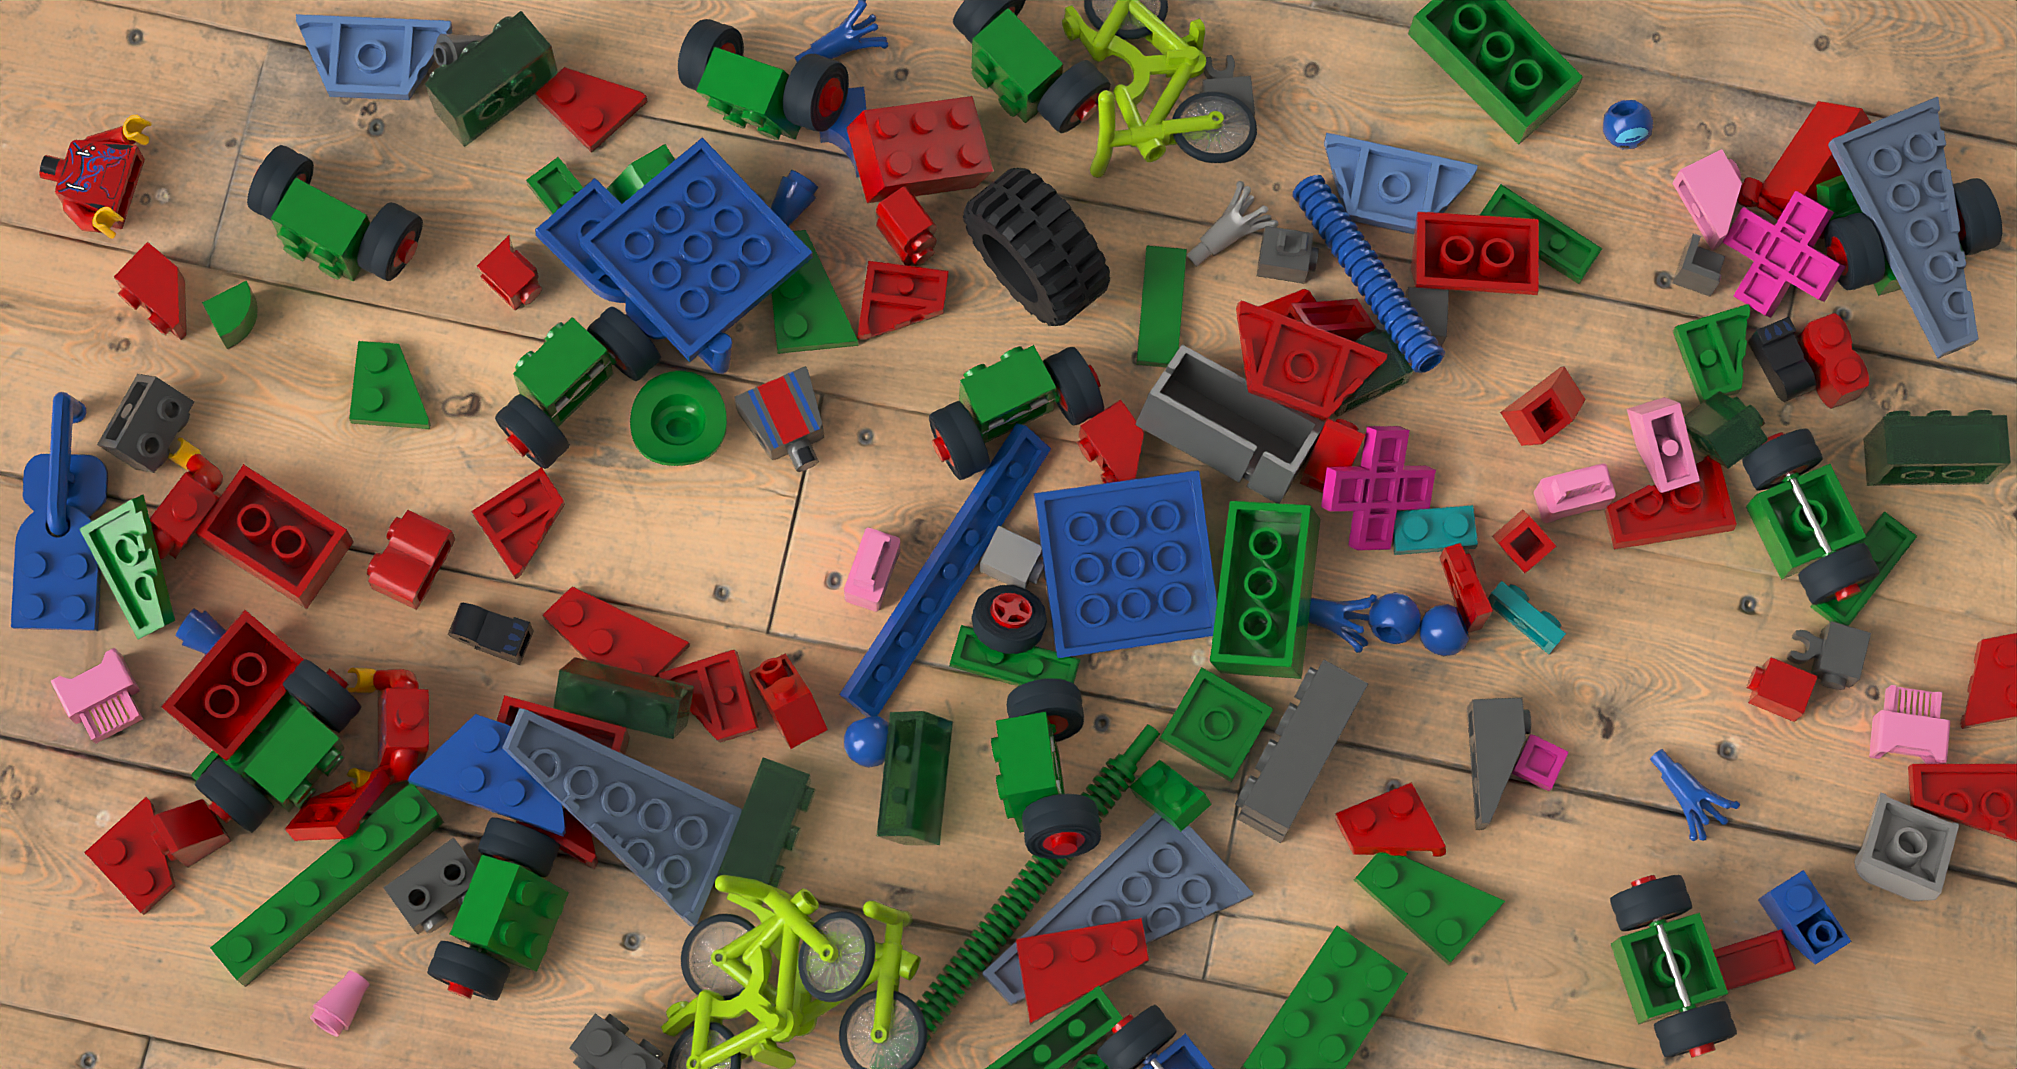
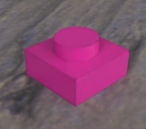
(1540, 762)

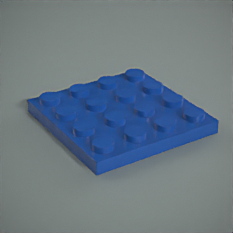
(695, 249)
(1127, 563)

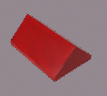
(1808, 157)
(1476, 253)
(233, 685)

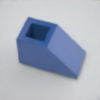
(1804, 918)

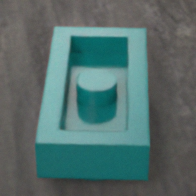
(1434, 530)
(1514, 607)

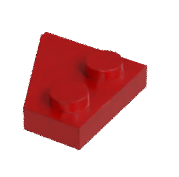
(589, 105)

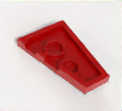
(1674, 514)

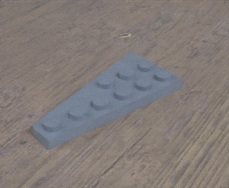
(1909, 196)
(646, 818)
(1152, 876)

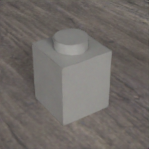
(1012, 559)

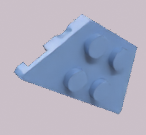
(371, 54)
(1392, 184)

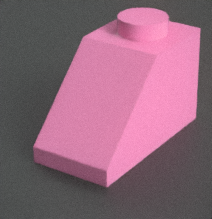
(1710, 194)
(1664, 443)

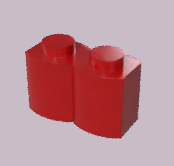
(906, 227)
(1836, 367)
(410, 559)

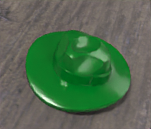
(678, 419)

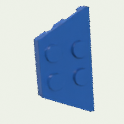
(481, 773)

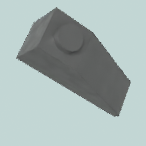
(1495, 740)

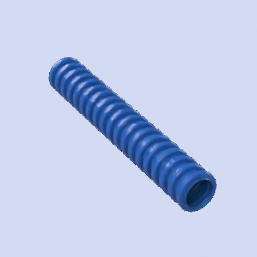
(1368, 274)

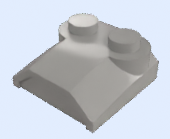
(1906, 850)

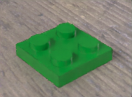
(1216, 724)

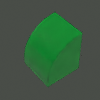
(233, 313)

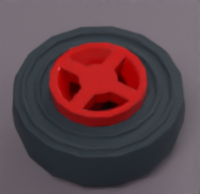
(1007, 604)

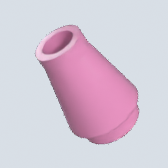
(338, 1006)

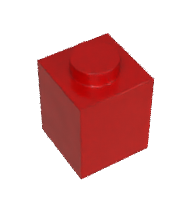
(1524, 541)
(1781, 688)

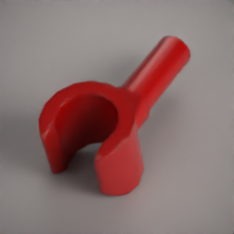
(1750, 197)

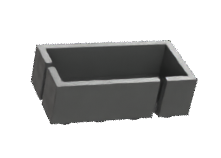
(1224, 426)
(1298, 757)

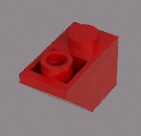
(156, 286)
(1544, 409)
(1112, 442)
(1334, 448)
(788, 700)
(189, 832)

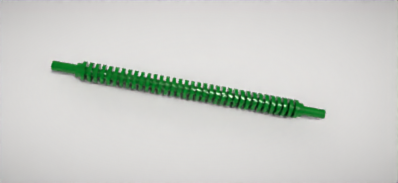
(1106, 789)

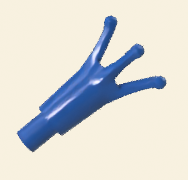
(847, 36)
(1336, 617)
(1691, 795)

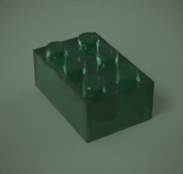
(491, 77)
(1937, 449)

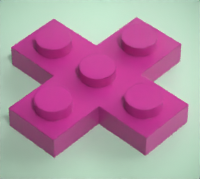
(1783, 254)
(1378, 488)

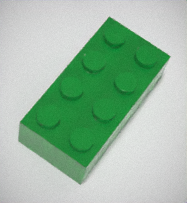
(1497, 61)
(1265, 589)
(1329, 1008)

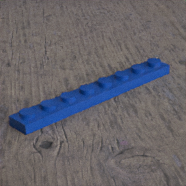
(945, 571)

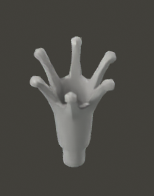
(1231, 226)

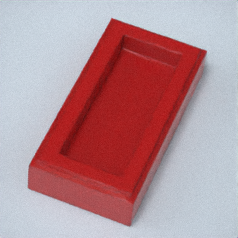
(1754, 960)

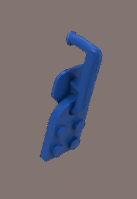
(562, 236)
(58, 576)

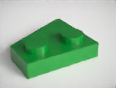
(1715, 351)
(385, 389)

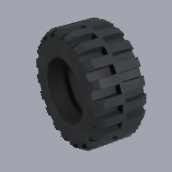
(1037, 246)

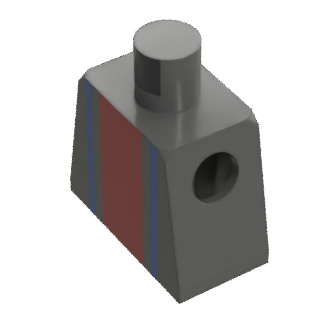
(784, 417)

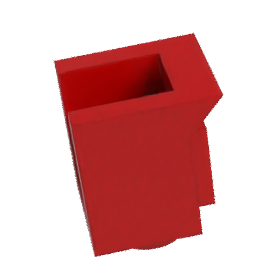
(510, 275)

